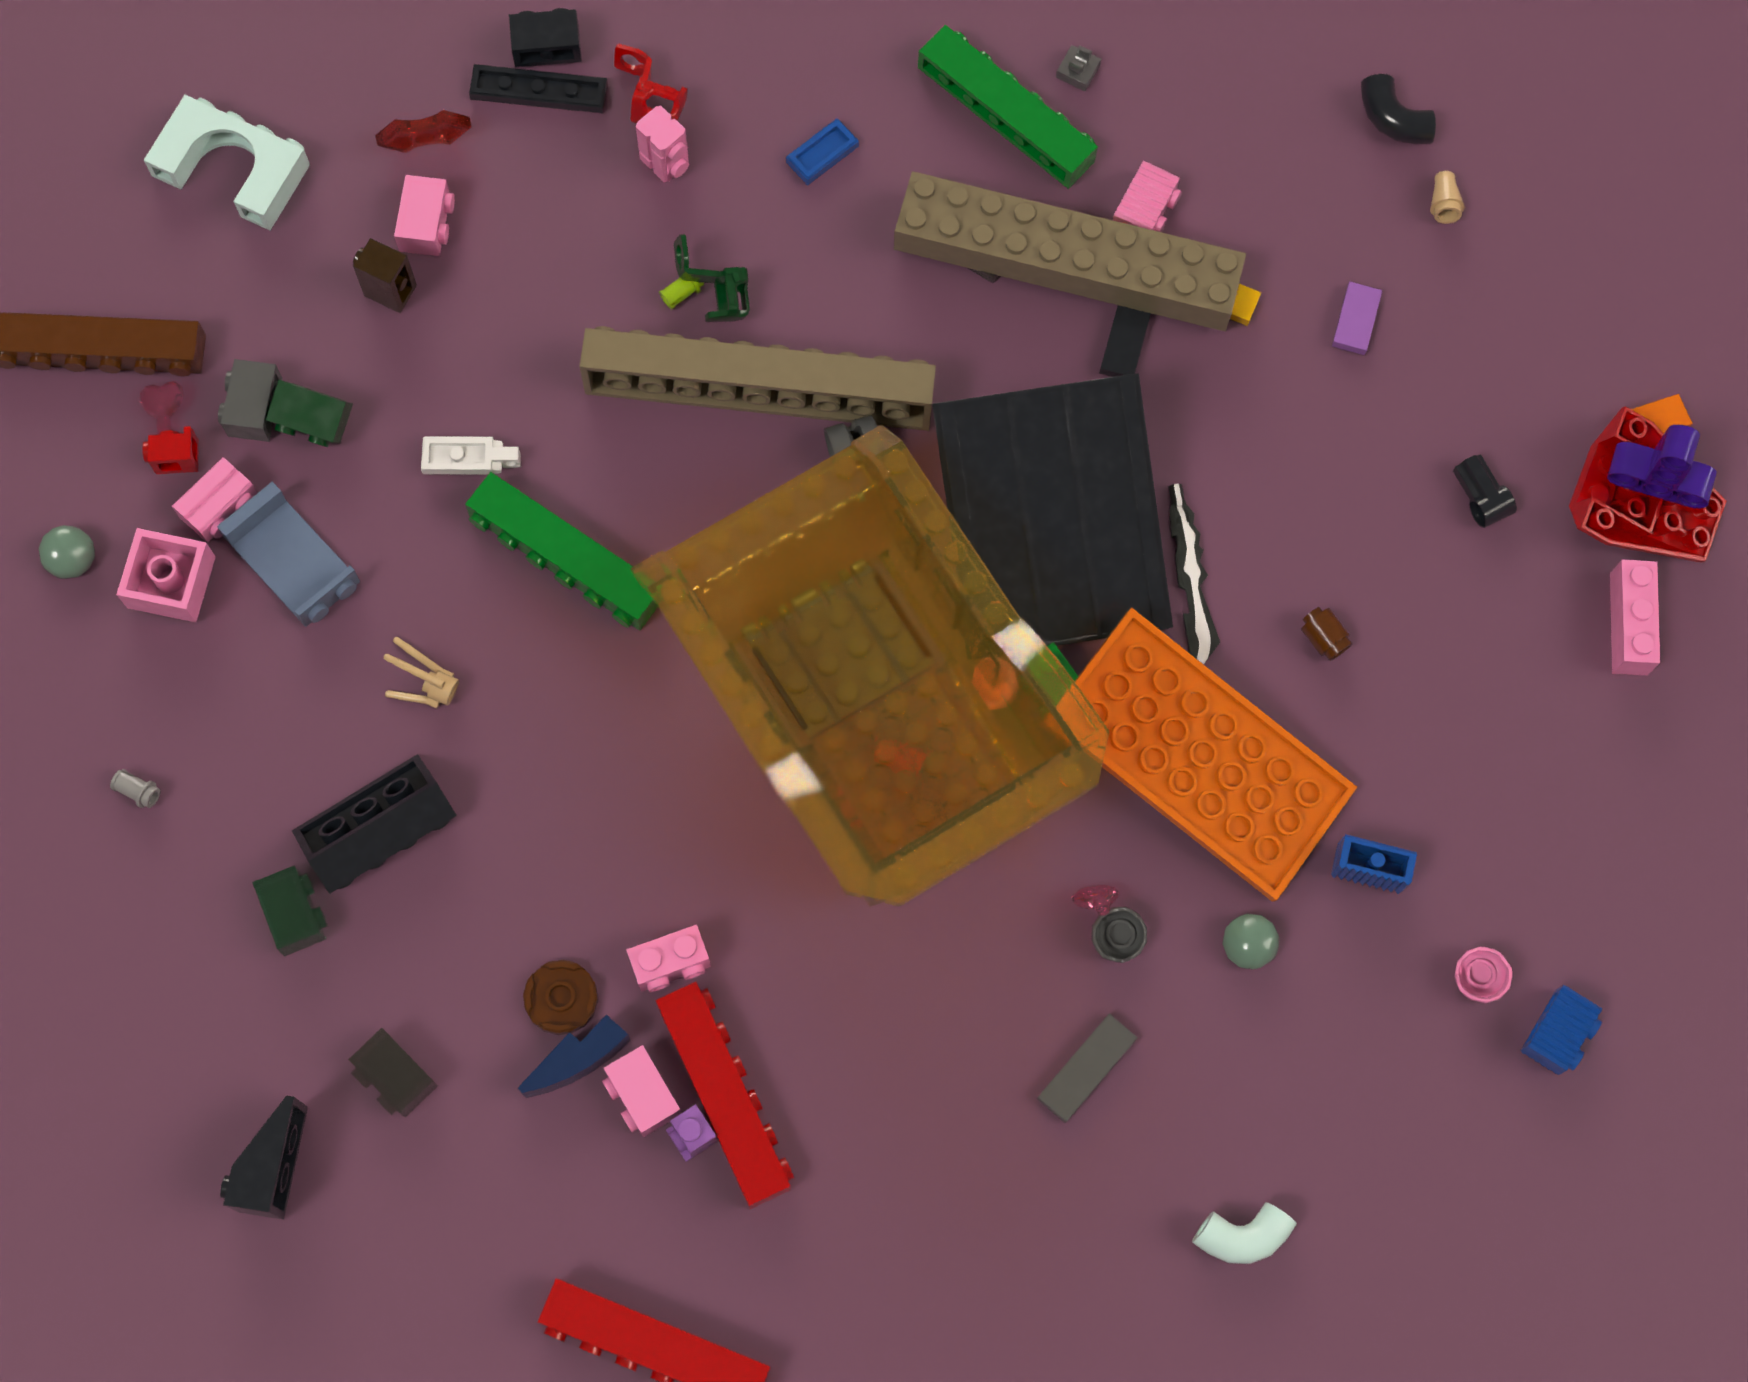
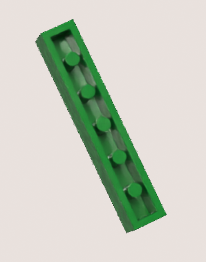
(1007, 106)
(561, 549)

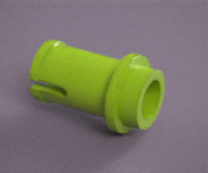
(679, 291)

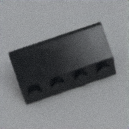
(374, 824)

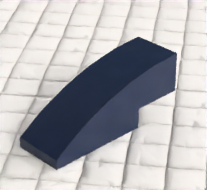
(575, 1059)

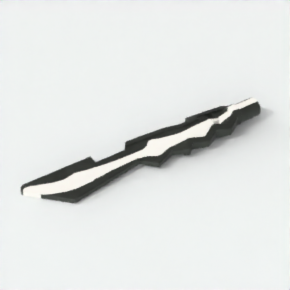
(1199, 626)

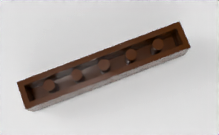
(101, 343)

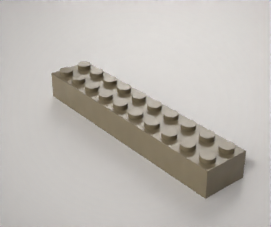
(1069, 251)
(756, 378)

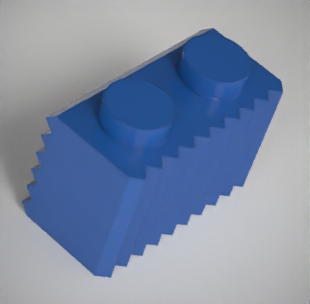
(1374, 864)
(1562, 1031)

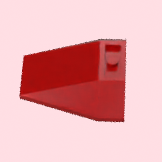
(1633, 518)

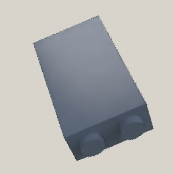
(288, 555)

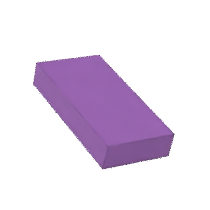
(1357, 318)

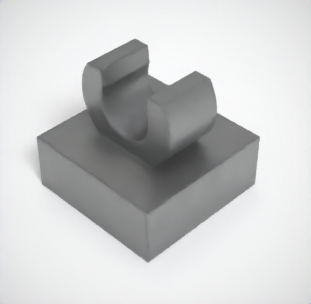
(1078, 67)

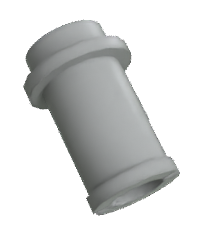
(143, 792)

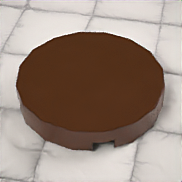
(560, 997)

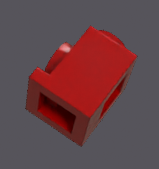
(172, 451)

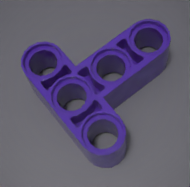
(1666, 470)

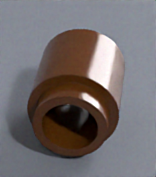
(1326, 633)

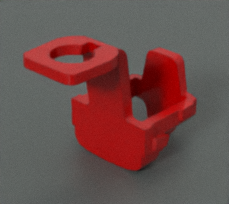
(645, 87)

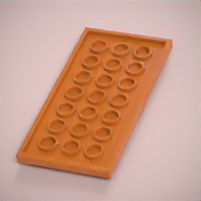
(1209, 756)

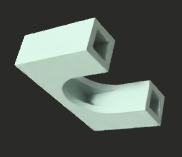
(200, 127)

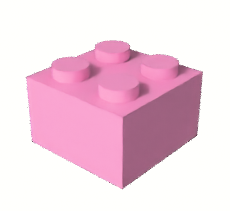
(166, 575)

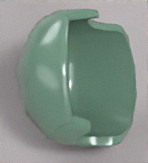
(66, 552)
(1251, 941)

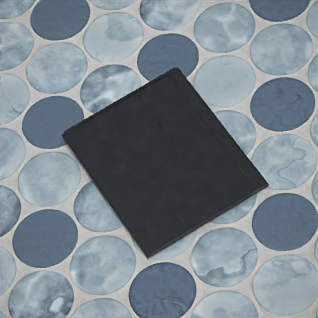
(1059, 503)

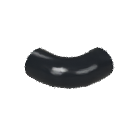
(1392, 117)

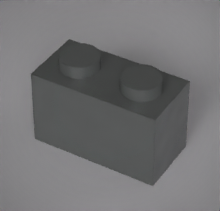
(248, 400)

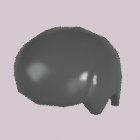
(1119, 934)

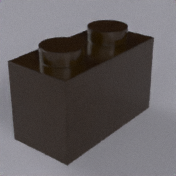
(384, 275)

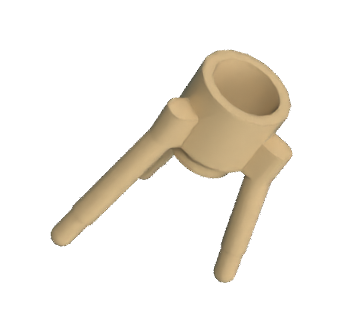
(439, 685)

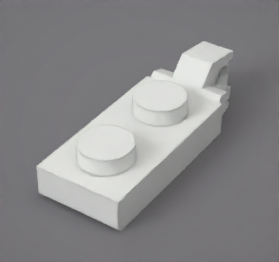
(467, 455)

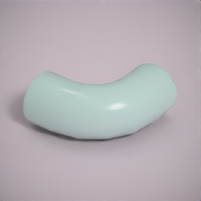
(1247, 1242)

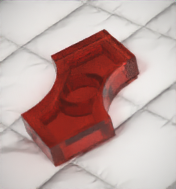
(409, 134)

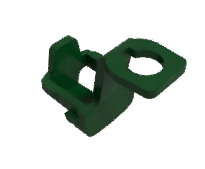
(725, 282)

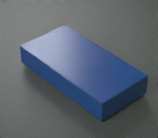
(822, 151)

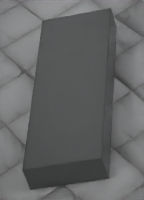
(1087, 1068)

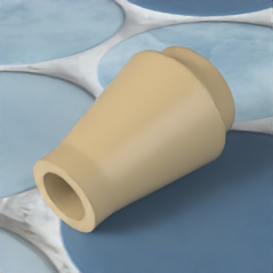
(1446, 199)

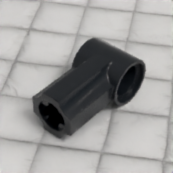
(1487, 498)

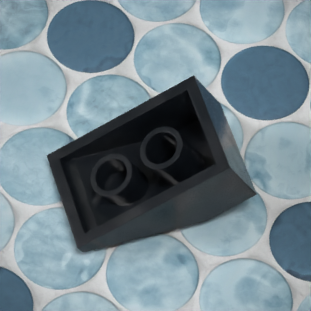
(265, 1169)

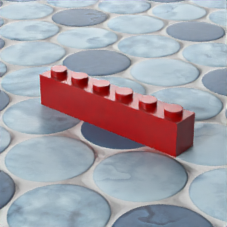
(723, 1094)
(642, 1340)

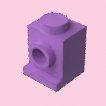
(691, 1133)

